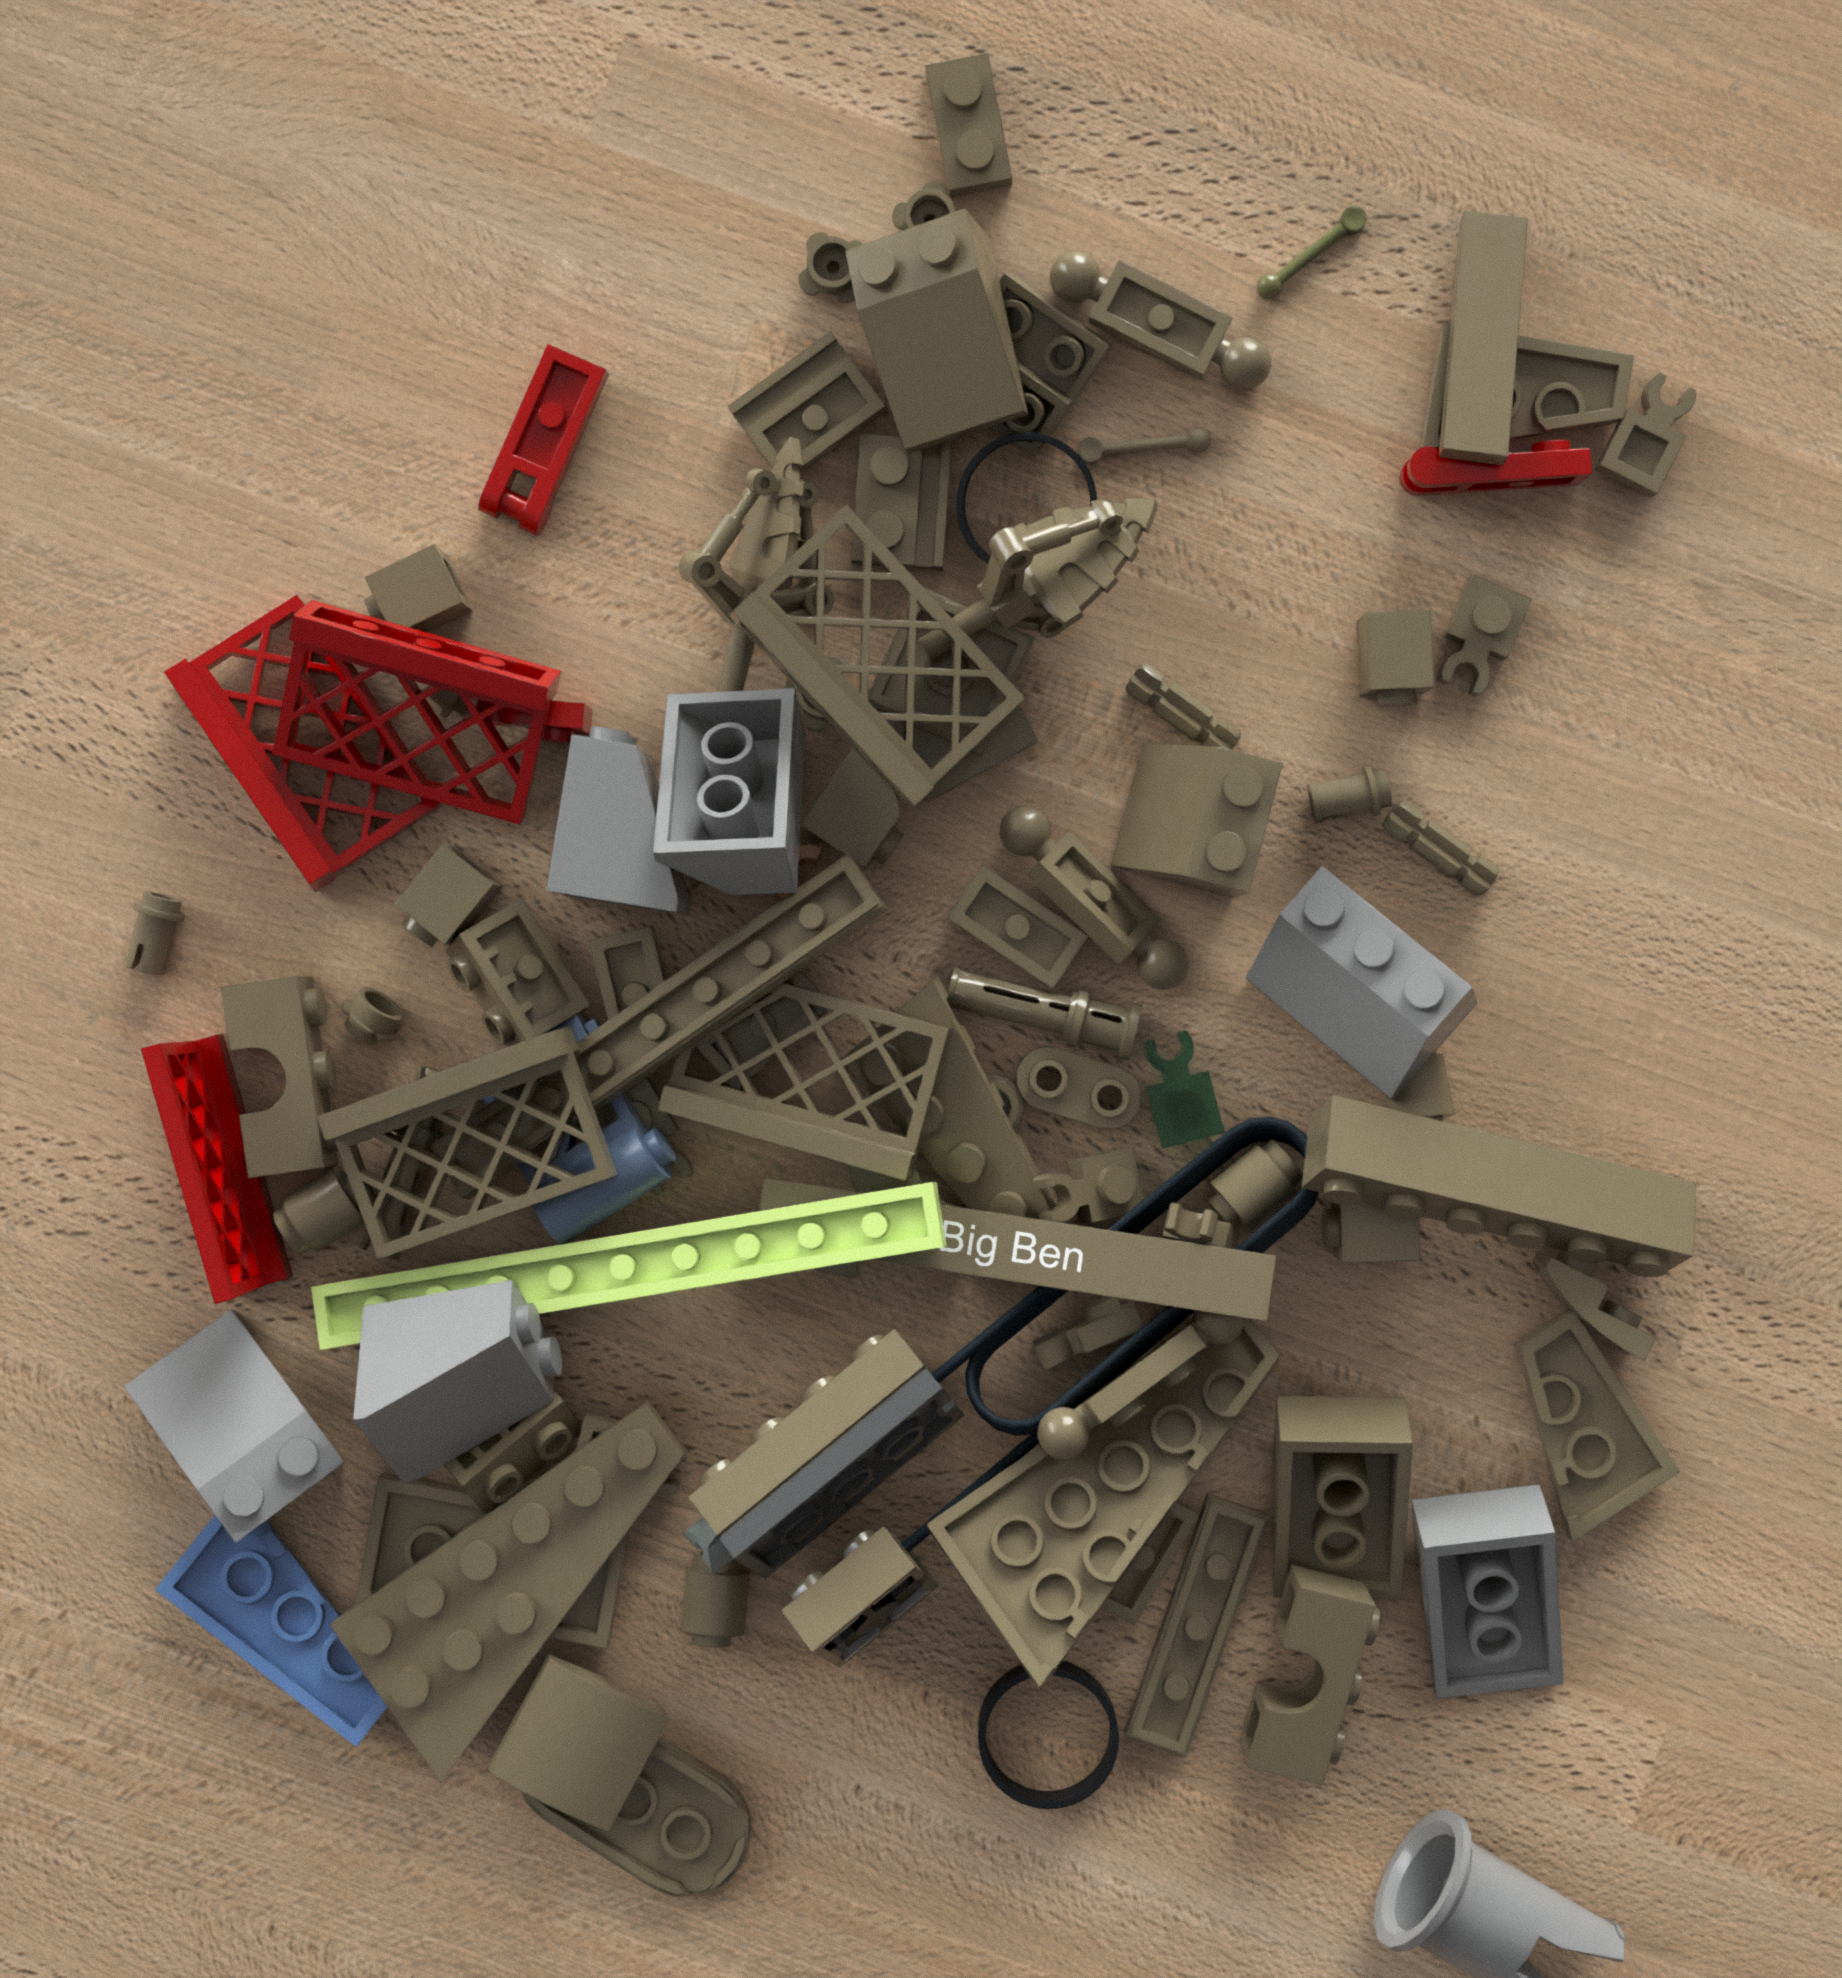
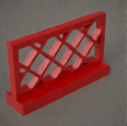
(424, 659)
(255, 770)
(203, 1130)

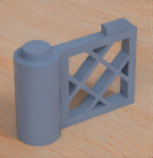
(637, 1153)

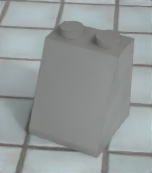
(609, 827)
(450, 1373)

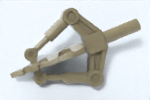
(776, 514)
(1052, 569)

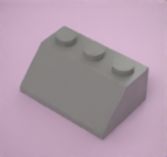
(732, 789)
(1359, 983)

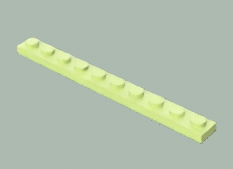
(662, 1258)

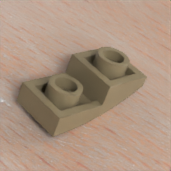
(1583, 1294)

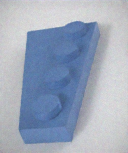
(276, 1620)

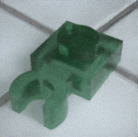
(1183, 1102)

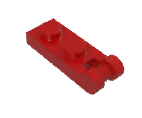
(543, 438)
(1547, 465)

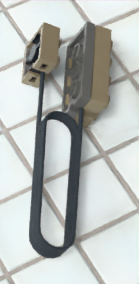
(883, 1414)

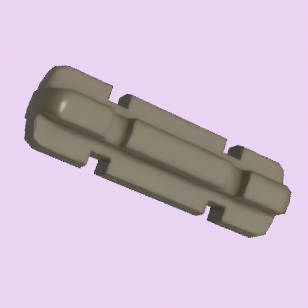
(1181, 709)
(1440, 848)

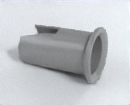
(1478, 1907)

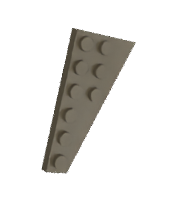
(1059, 1535)

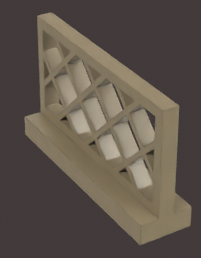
(837, 697)
(451, 1089)
(803, 1127)

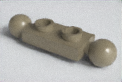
(1160, 320)
(1093, 897)
(1066, 1431)

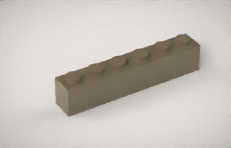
(1499, 1186)

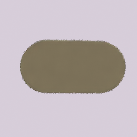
(677, 1829)

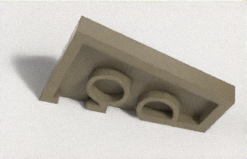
(1554, 388)

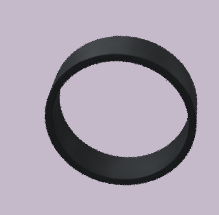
(983, 453)
(1057, 1798)

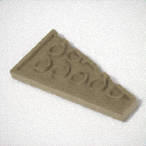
(478, 1608)

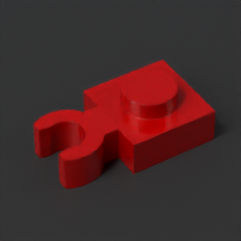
(562, 721)

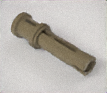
(1075, 1017)

